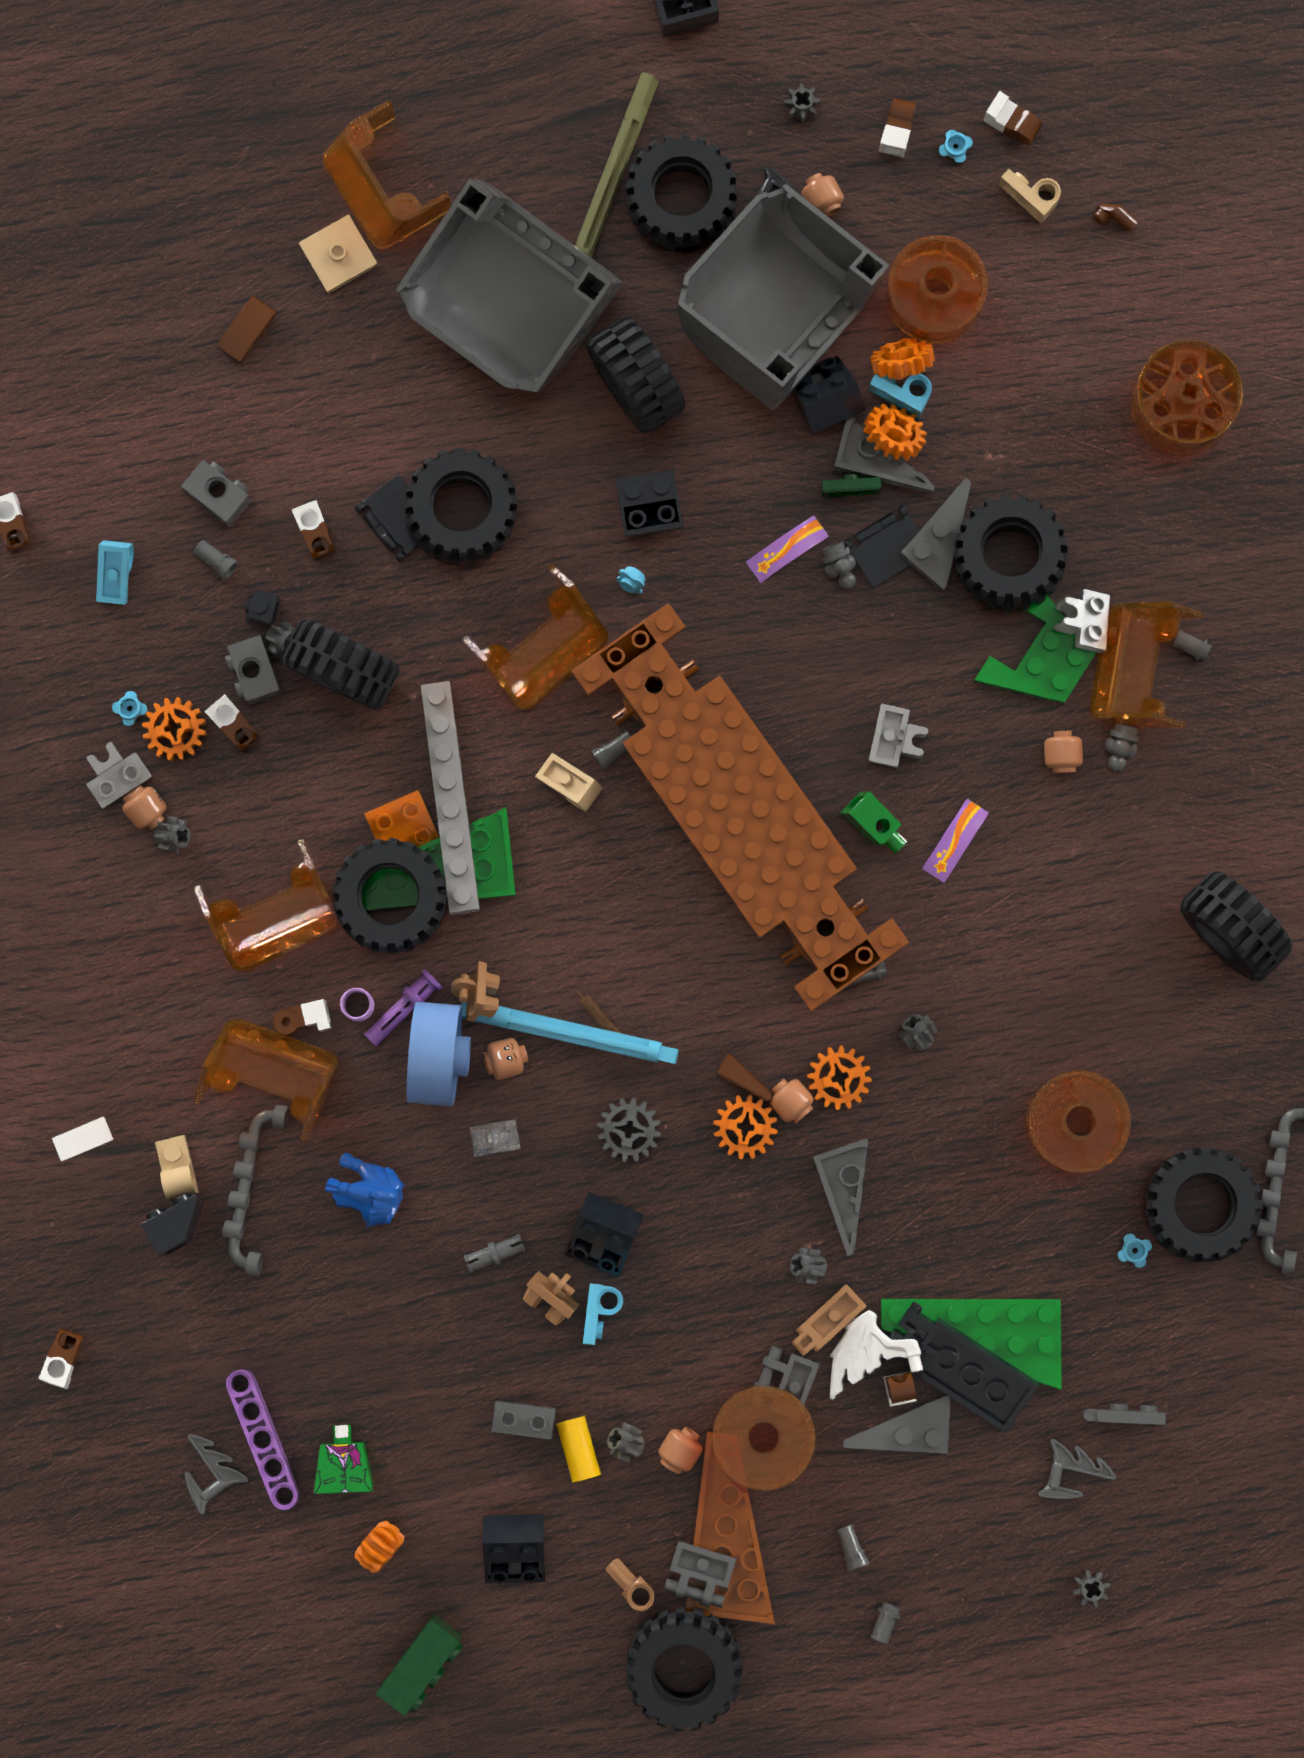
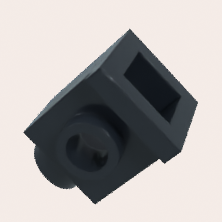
(262, 608)

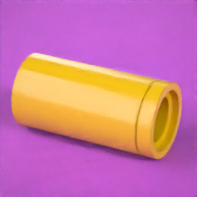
(578, 1449)

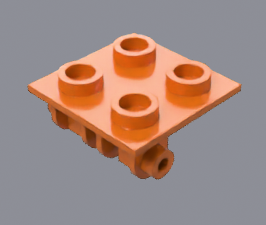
(403, 820)

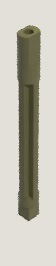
(616, 163)

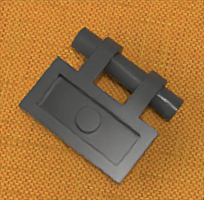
(797, 1375)
(703, 1565)

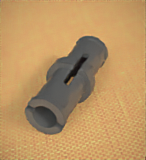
(494, 1253)

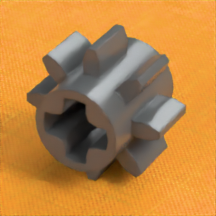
(802, 94)
(278, 638)
(172, 834)
(917, 1032)
(808, 1266)
(625, 1442)
(1099, 1585)

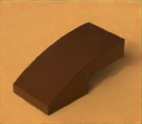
(247, 328)

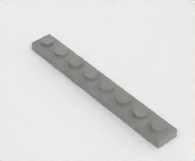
(450, 798)

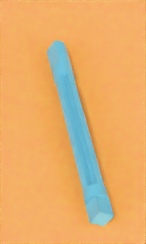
(578, 1034)

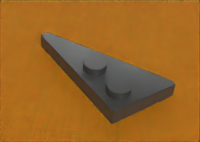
(860, 458)
(934, 545)
(842, 1181)
(914, 1431)

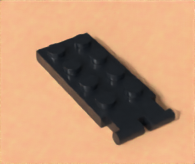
(966, 1369)

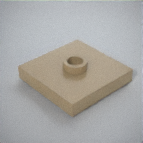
(338, 254)

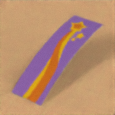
(786, 548)
(955, 840)

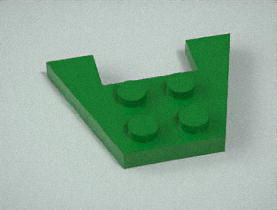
(1048, 667)

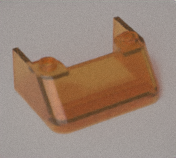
(381, 218)
(549, 651)
(1130, 659)
(274, 923)
(271, 1064)

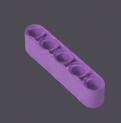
(260, 1454)

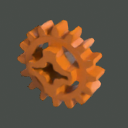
(902, 358)
(894, 432)
(187, 726)
(826, 1082)
(731, 1125)

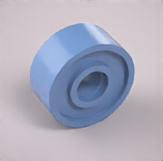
(436, 1054)

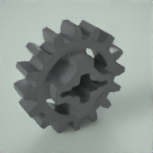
(631, 1115)

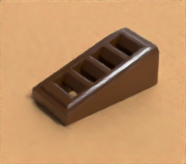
(739, 1076)

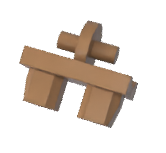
(473, 991)
(553, 1291)

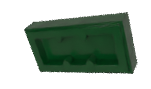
(851, 486)

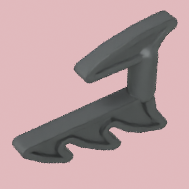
(1064, 1459)
(225, 1475)

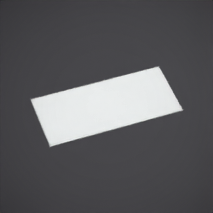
(82, 1138)

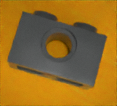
(229, 505)
(265, 683)
(523, 1419)

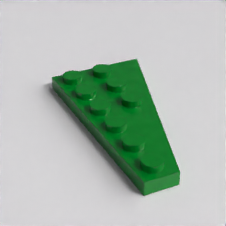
(491, 861)
(1014, 1329)

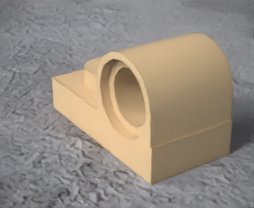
(1017, 187)
(569, 782)
(176, 1167)

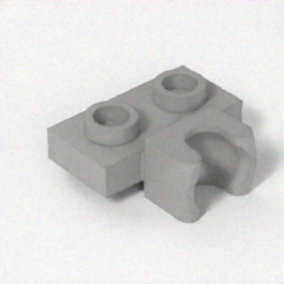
(1085, 618)
(894, 737)
(116, 775)

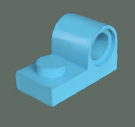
(902, 397)
(113, 571)
(594, 1328)

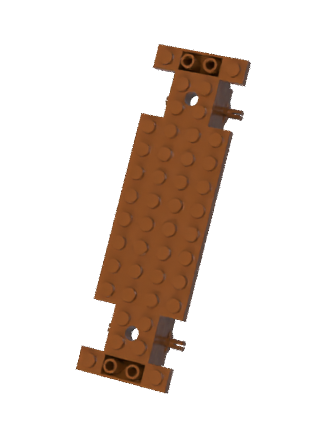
(739, 807)

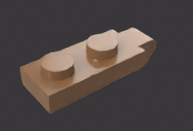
(828, 1320)

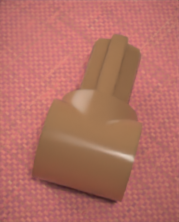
(629, 1583)

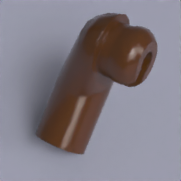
(1115, 212)

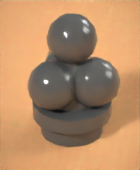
(840, 563)
(1121, 746)

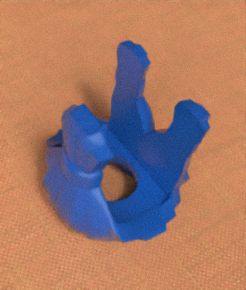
(374, 1196)

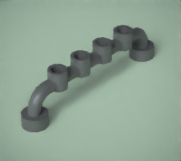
(1271, 1198)
(240, 1199)

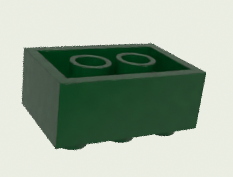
(420, 1666)

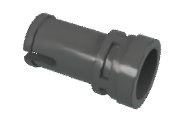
(221, 563)
(608, 753)
(853, 1554)

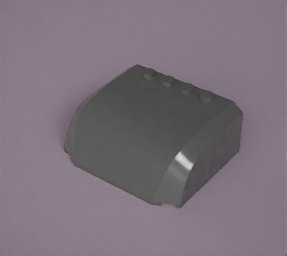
(506, 289)
(776, 293)

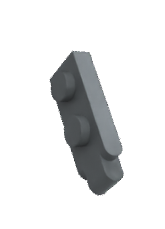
(1120, 1414)

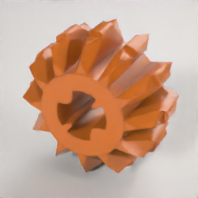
(379, 1546)

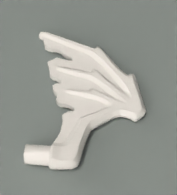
(862, 1350)

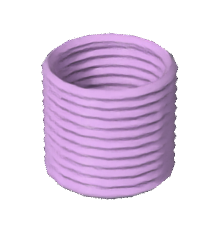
(343, 1001)

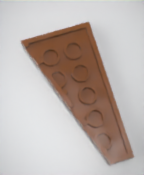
(728, 1527)

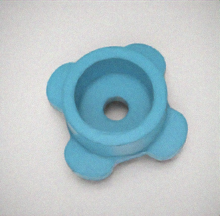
(953, 137)
(631, 580)
(129, 699)
(1142, 1246)

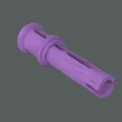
(376, 1034)

